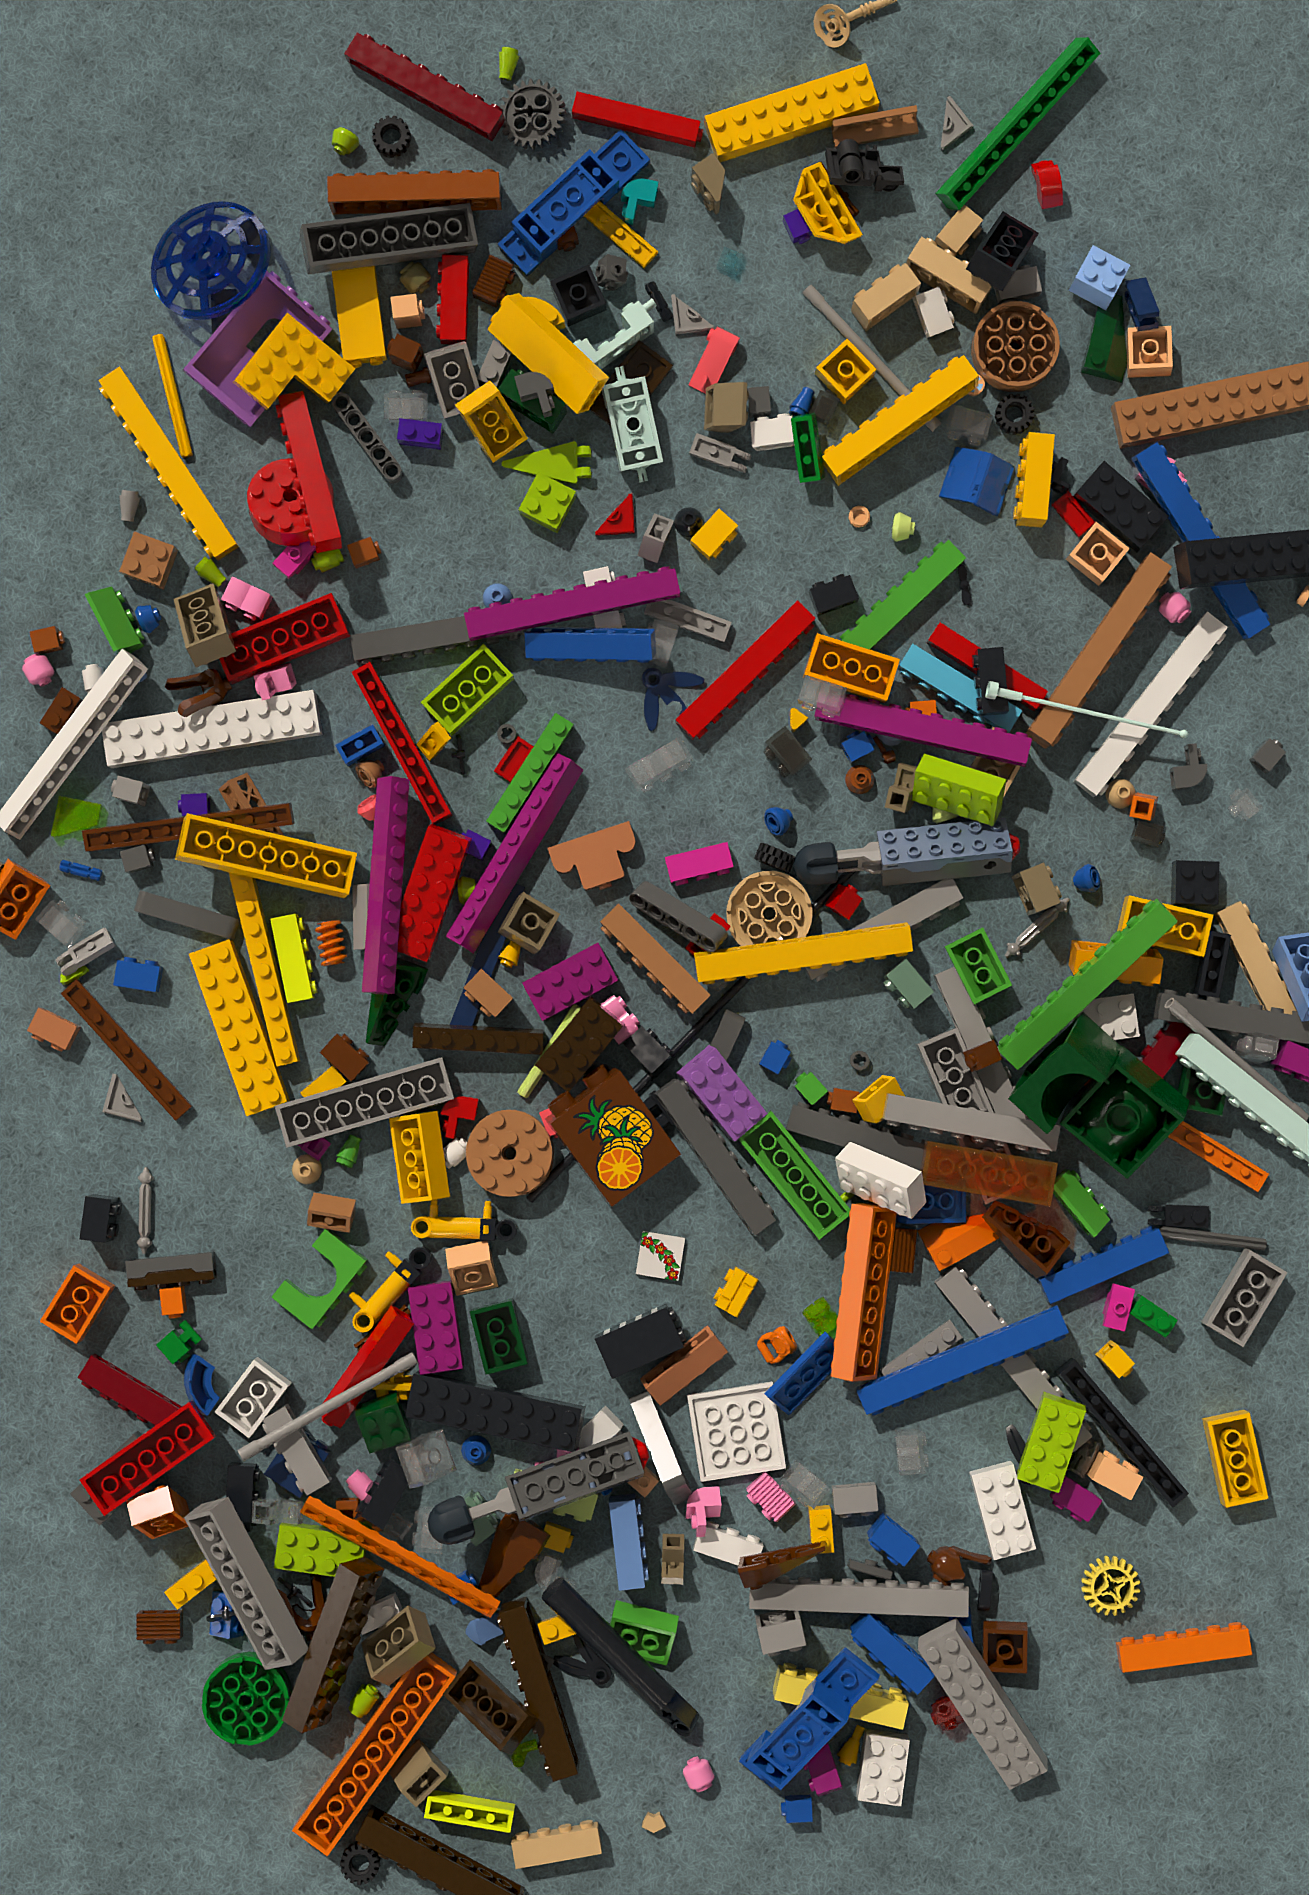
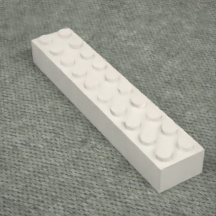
(212, 729)

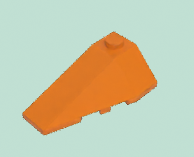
(955, 1241)

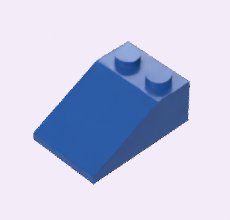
(940, 1207)

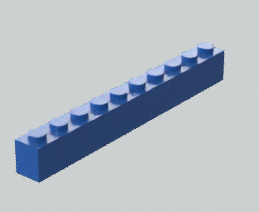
(1191, 525)
(962, 1360)

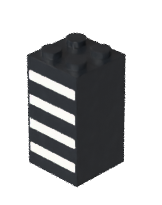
(640, 1340)

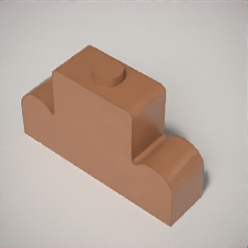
(595, 855)

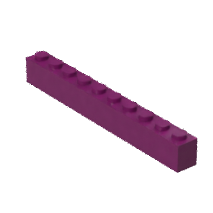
(572, 604)
(932, 730)
(514, 852)
(385, 885)

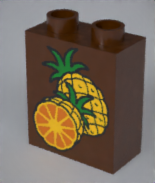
(611, 1134)

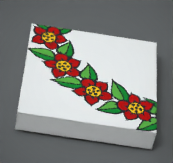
(660, 1255)

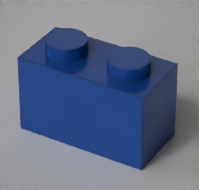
(360, 745)
(138, 975)

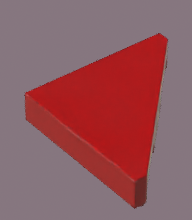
(620, 520)

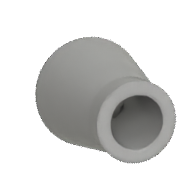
(129, 503)

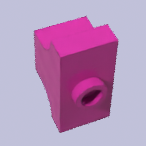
(294, 558)
(1118, 1307)

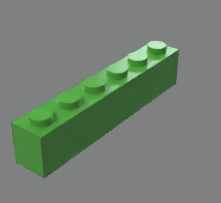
(530, 773)

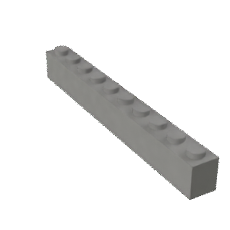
(982, 1321)
(862, 1597)

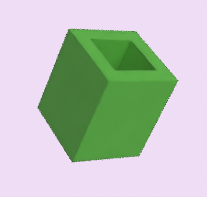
(810, 1087)

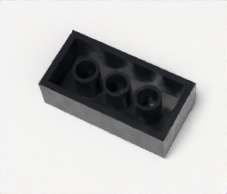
(1002, 251)
(1120, 506)

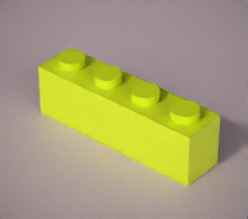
(292, 958)
(469, 1811)

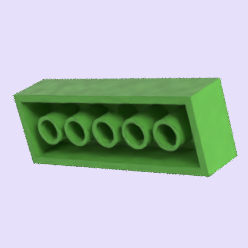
(795, 1175)

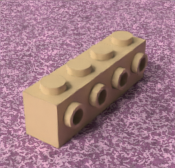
(556, 1844)

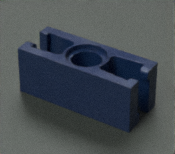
(1141, 304)

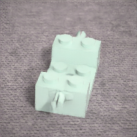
(636, 326)
(637, 447)

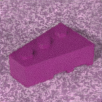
(823, 1772)

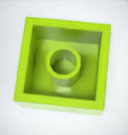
(547, 502)

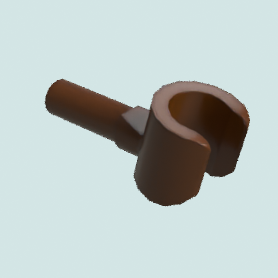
(889, 756)

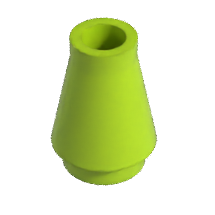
(507, 62)
(208, 570)

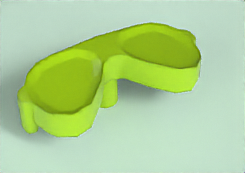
(80, 972)

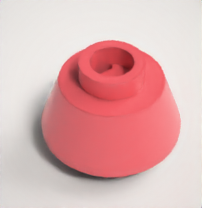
(367, 808)

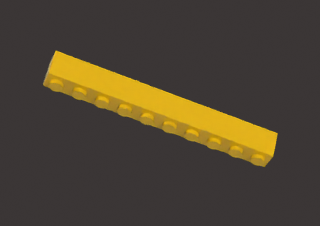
(168, 463)
(803, 952)
(265, 969)

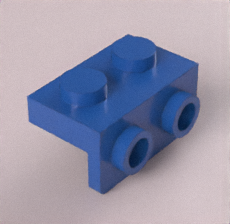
(224, 1629)

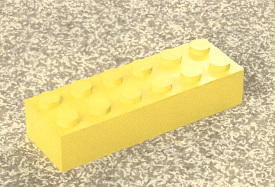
(875, 1706)

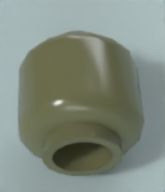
(415, 277)

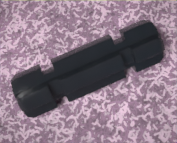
(665, 313)

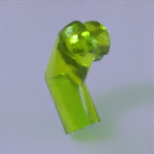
(521, 1751)

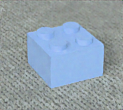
(1099, 277)

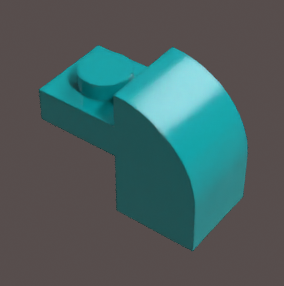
(636, 193)

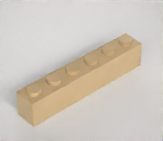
(1254, 958)

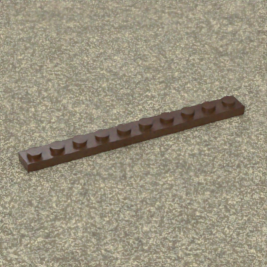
(170, 828)

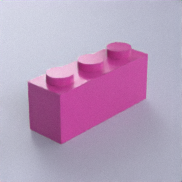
(699, 863)

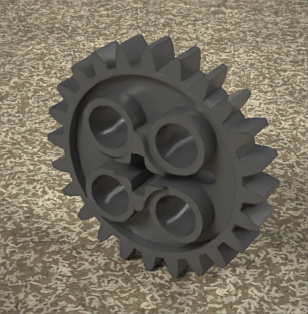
(531, 133)

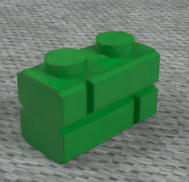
(1152, 1315)

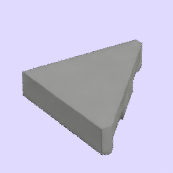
(955, 124)
(687, 319)
(119, 1102)

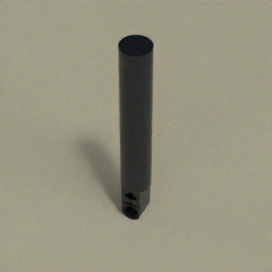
(620, 1656)

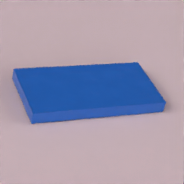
(803, 1375)

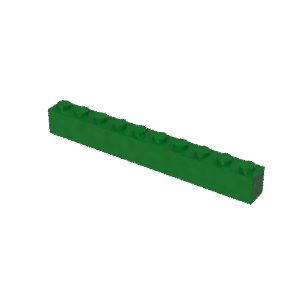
(1017, 123)

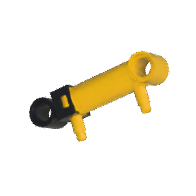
(463, 1227)
(391, 1289)

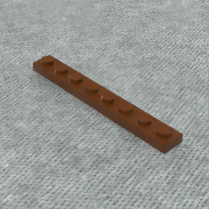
(126, 1049)

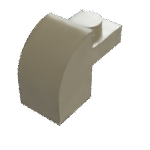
(900, 794)
(672, 1559)

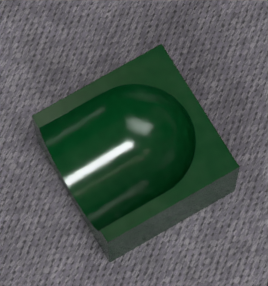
(1062, 1069)
(1125, 1113)

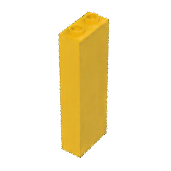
(359, 316)
(548, 352)

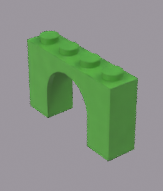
(310, 1308)

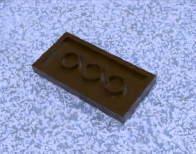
(638, 363)

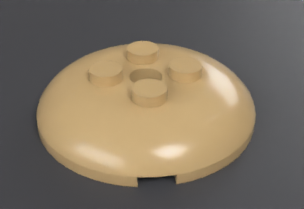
(766, 891)

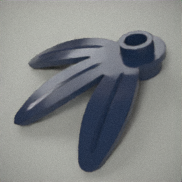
(660, 687)

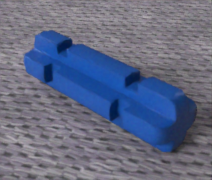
(80, 870)

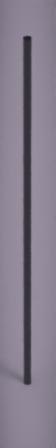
(705, 1019)

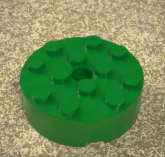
(234, 1718)

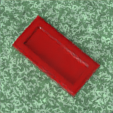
(1073, 514)
(513, 759)

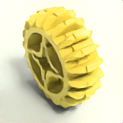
(1119, 1582)

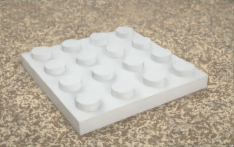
(736, 1432)

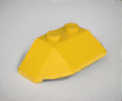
(824, 207)

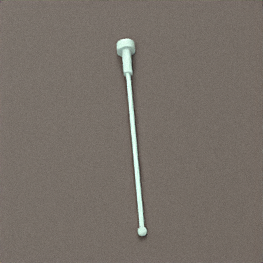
(993, 690)

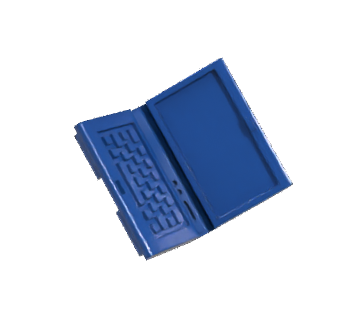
(977, 479)

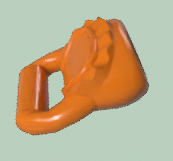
(781, 1341)

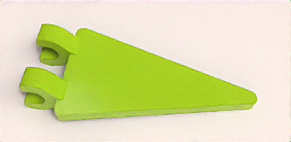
(555, 462)

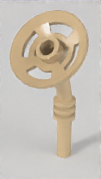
(837, 22)

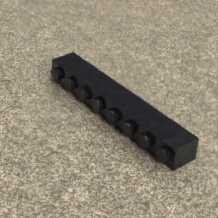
(1122, 1432)

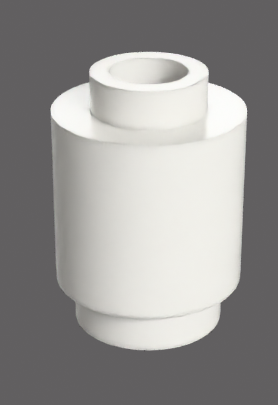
(91, 676)
(455, 1152)

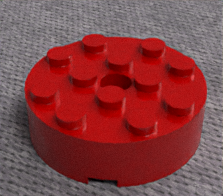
(276, 504)

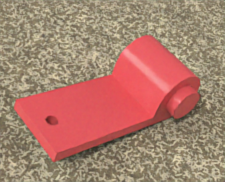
(714, 359)

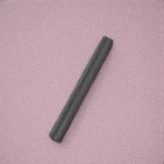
(1213, 1238)

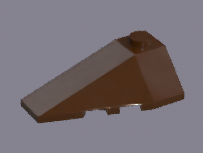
(1030, 1242)
(510, 1551)
(765, 1567)

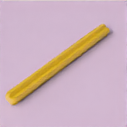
(172, 396)

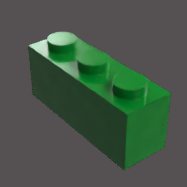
(807, 448)

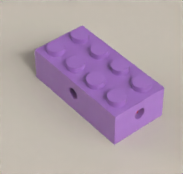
(722, 1093)

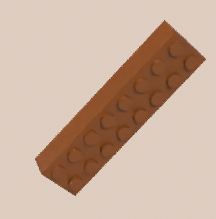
(413, 191)

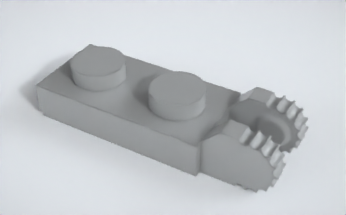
(718, 452)
(85, 951)

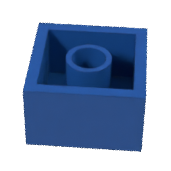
(893, 1539)

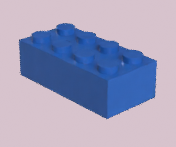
(892, 1651)

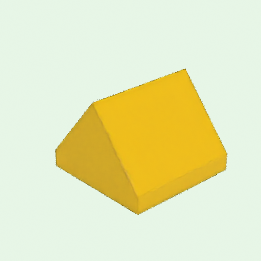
(797, 719)

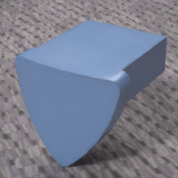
(483, 1629)

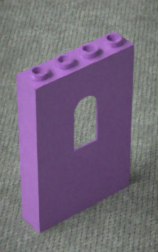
(226, 351)

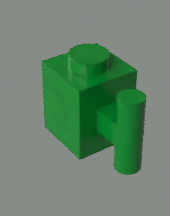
(175, 1345)

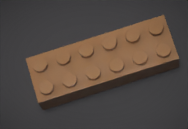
(654, 958)

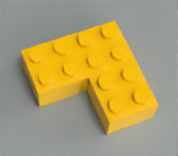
(288, 354)

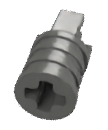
(1084, 1457)

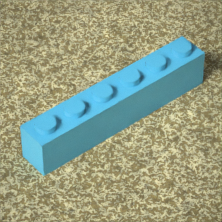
(951, 685)

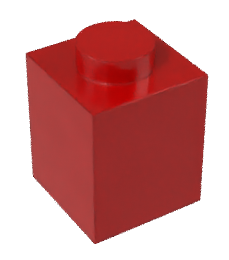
(844, 900)

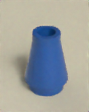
(802, 403)

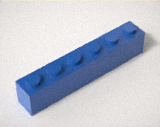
(590, 643)
(1103, 1265)

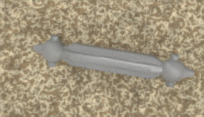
(1036, 928)
(145, 1210)

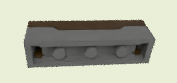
(171, 1269)

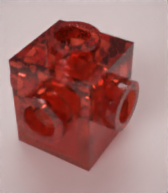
(945, 1714)

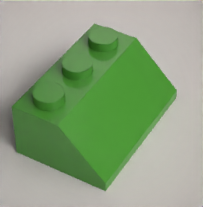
(115, 619)
(978, 965)
(1080, 1202)
(646, 1630)

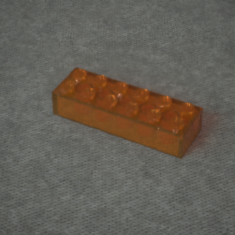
(988, 1173)

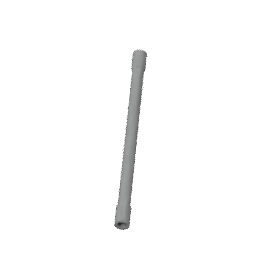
(820, 303)
(1182, 1014)
(258, 1445)

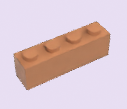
(684, 1365)

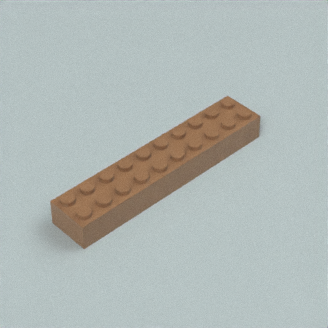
(1211, 405)
(1101, 646)

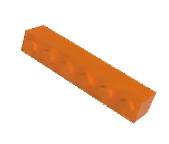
(1183, 1648)

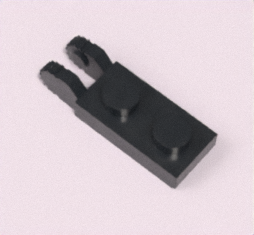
(1181, 1216)

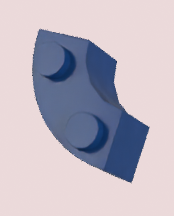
(198, 1384)

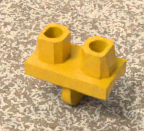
(399, 1382)

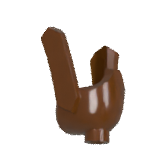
(204, 679)
(946, 1563)
(308, 1626)

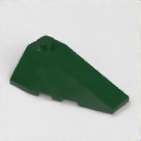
(1107, 344)
(387, 1007)

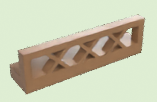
(876, 126)
(239, 799)

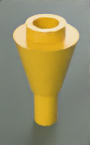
(510, 955)
(849, 1752)

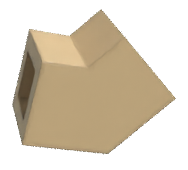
(653, 1822)

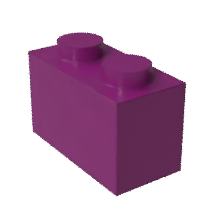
(1076, 1499)

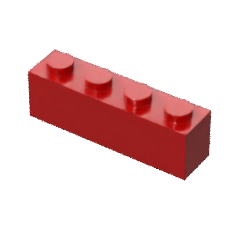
(454, 299)

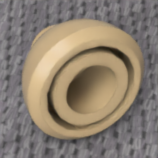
(1120, 793)
(306, 1169)

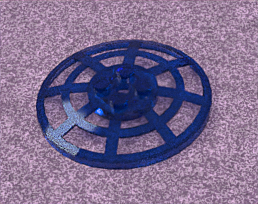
(214, 264)

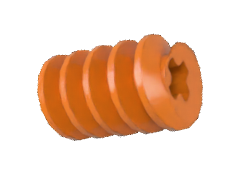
(330, 943)

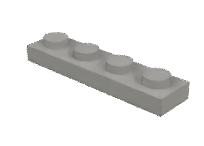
(689, 619)
(930, 1345)

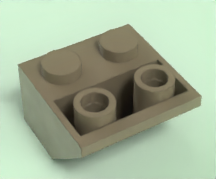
(709, 179)
(726, 407)
(418, 1772)

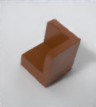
(347, 1506)

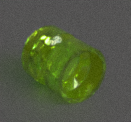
(820, 1316)

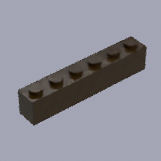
(477, 1038)

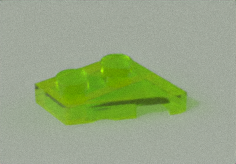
(74, 816)

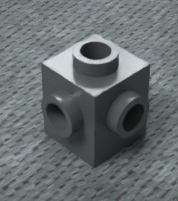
(611, 272)

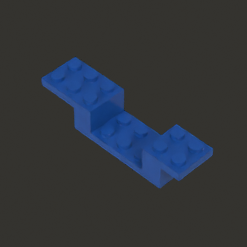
(569, 198)
(818, 1717)

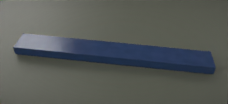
(485, 959)

